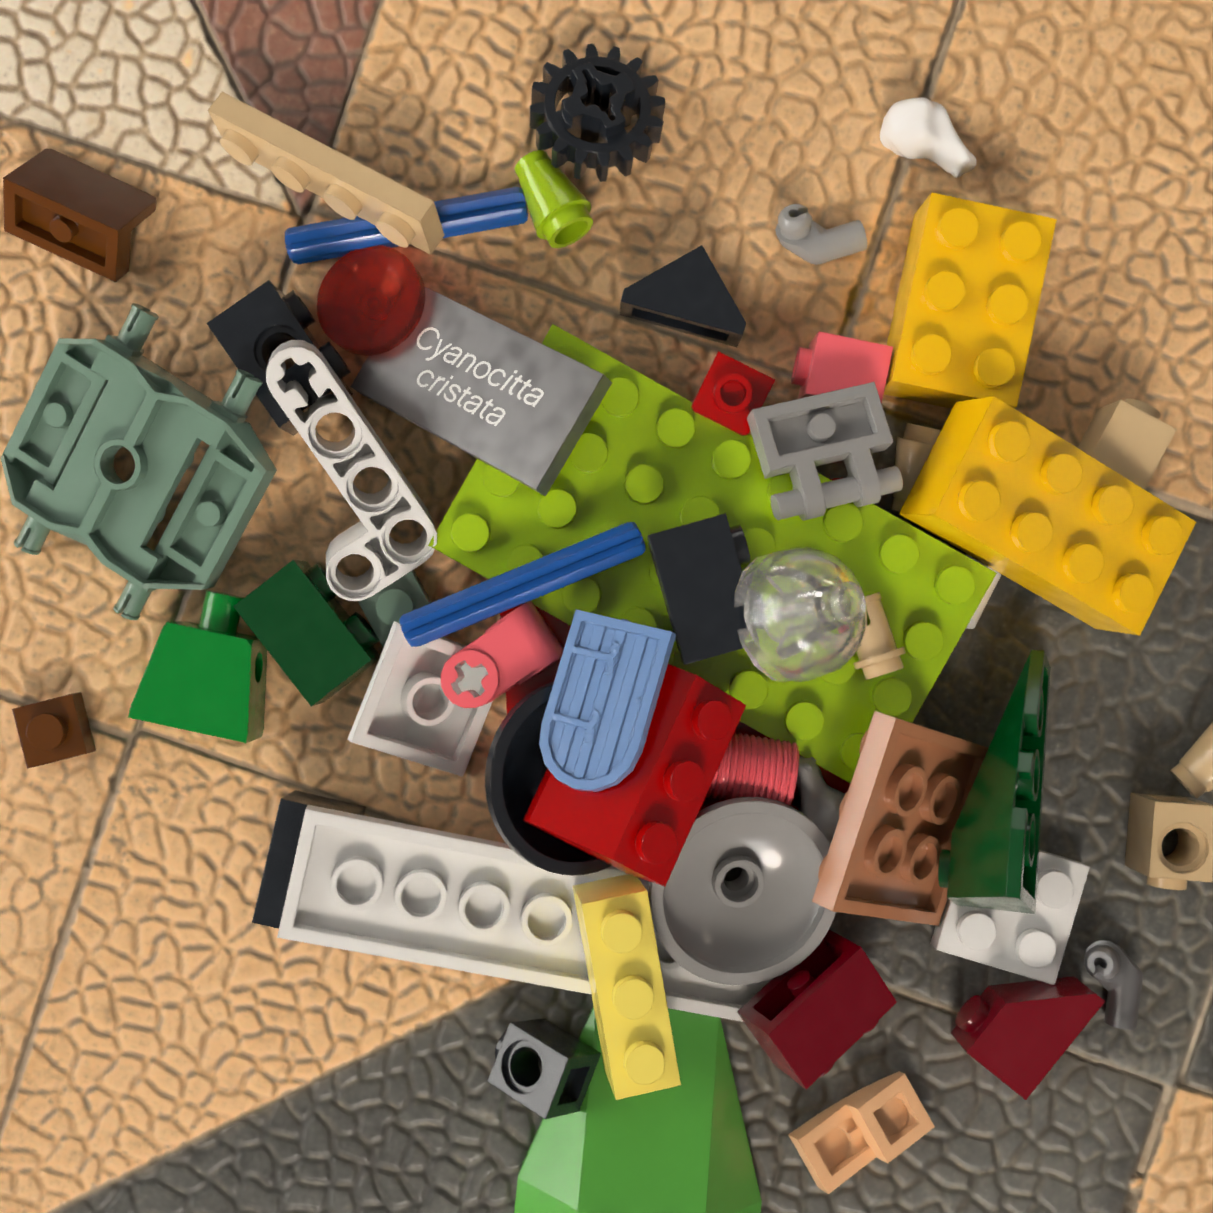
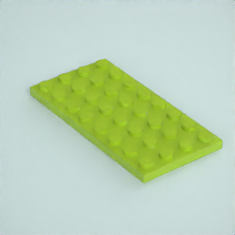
(668, 467)

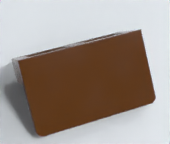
(75, 212)

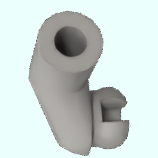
(813, 242)

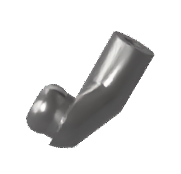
(1120, 978)

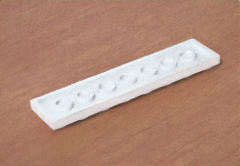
(456, 907)

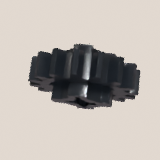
(595, 114)

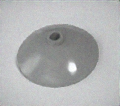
(763, 918)

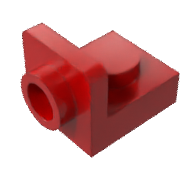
(731, 393)

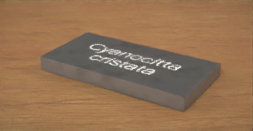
(487, 391)

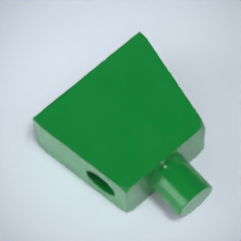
(206, 675)

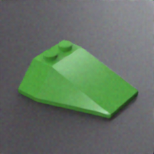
(651, 1150)

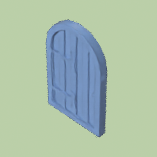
(603, 700)

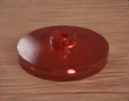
(371, 300)

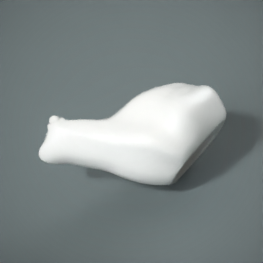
(923, 130)

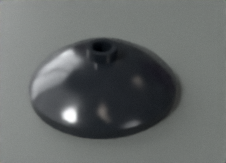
(511, 782)

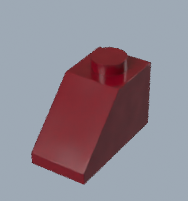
(1024, 1027)

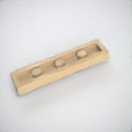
(341, 181)

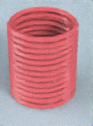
(757, 769)

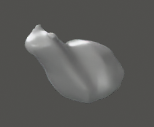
(817, 798)

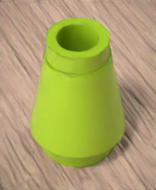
(554, 202)

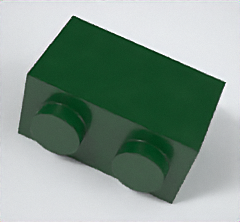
(309, 631)

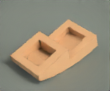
(865, 1125)

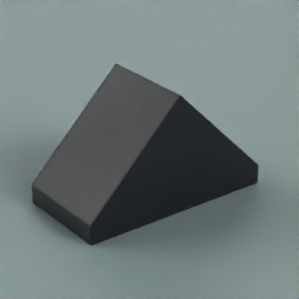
(686, 299)

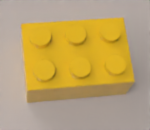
(967, 302)

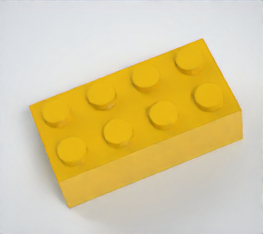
(1047, 516)

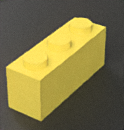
(626, 985)

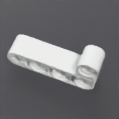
(342, 463)

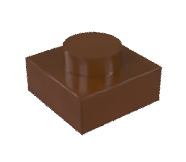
(54, 730)

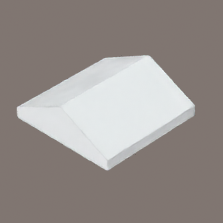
(409, 712)

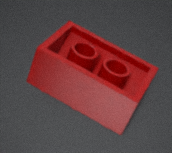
(652, 810)

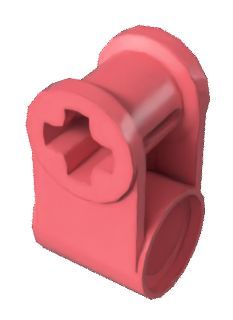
(511, 653)

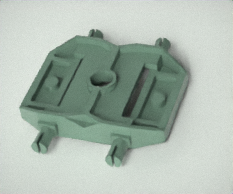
(113, 397)

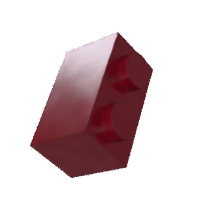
(818, 1009)

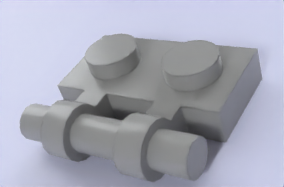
(822, 431)

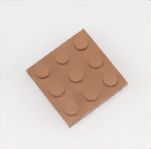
(897, 822)

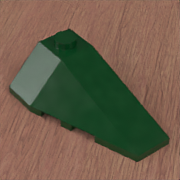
(1000, 824)

